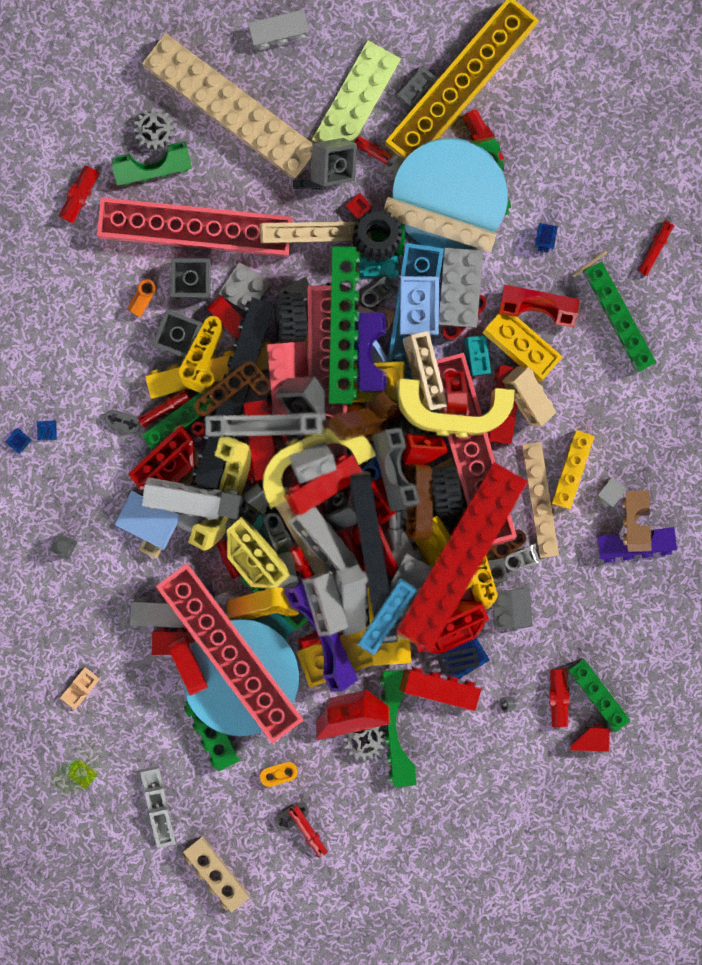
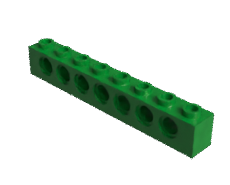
(341, 255)

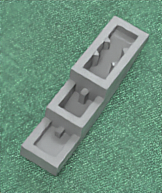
(158, 806)

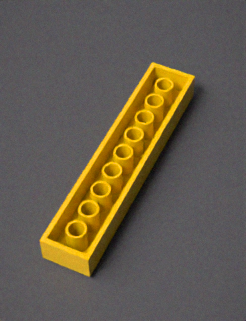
(464, 78)

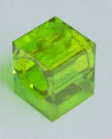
(91, 773)

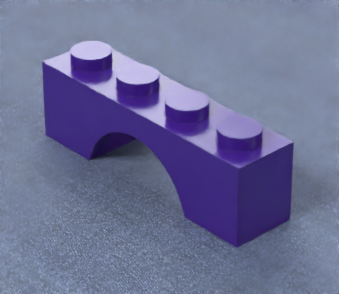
(370, 328)
(611, 546)

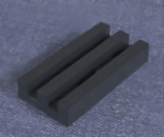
(442, 663)

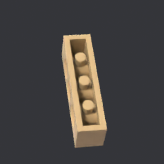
(425, 370)
(202, 847)

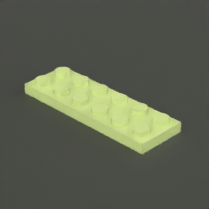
(358, 94)

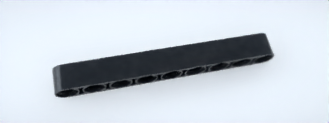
(371, 545)

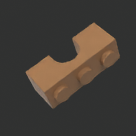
(637, 536)

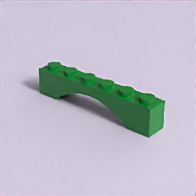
(403, 769)

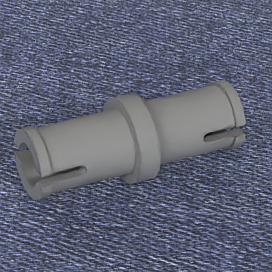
(395, 530)

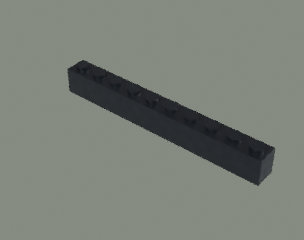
(247, 350)

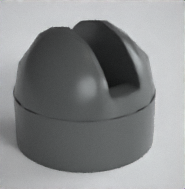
(510, 704)

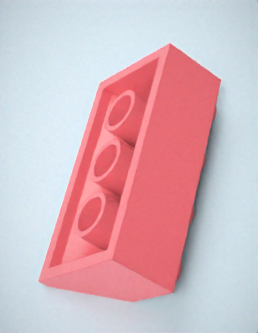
(285, 361)

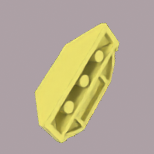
(254, 556)

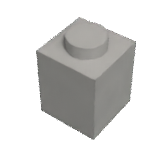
(611, 493)

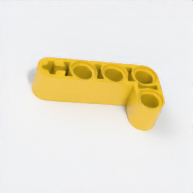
(210, 333)
(485, 591)
(259, 604)

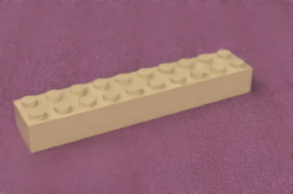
(229, 106)

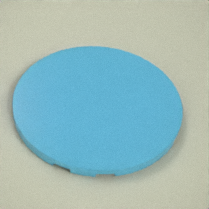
(453, 181)
(219, 704)

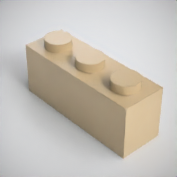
(529, 396)

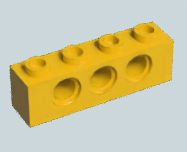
(572, 470)

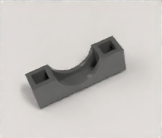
(399, 491)

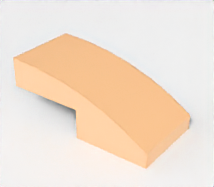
(79, 688)

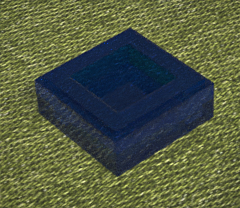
(47, 430)
(18, 441)

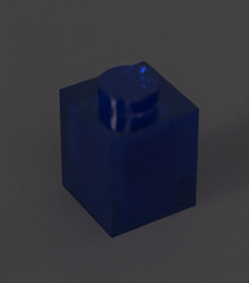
(545, 237)

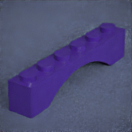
(337, 667)

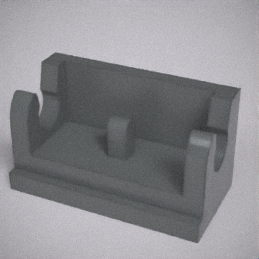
(415, 86)

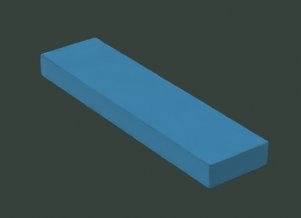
(387, 616)

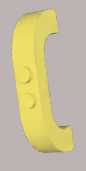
(443, 424)
(273, 473)
(234, 478)

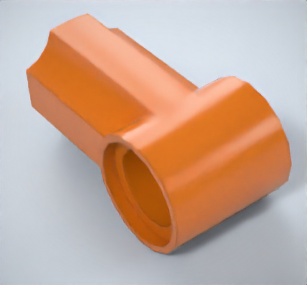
(140, 299)

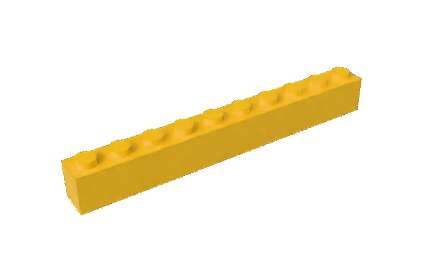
(169, 382)

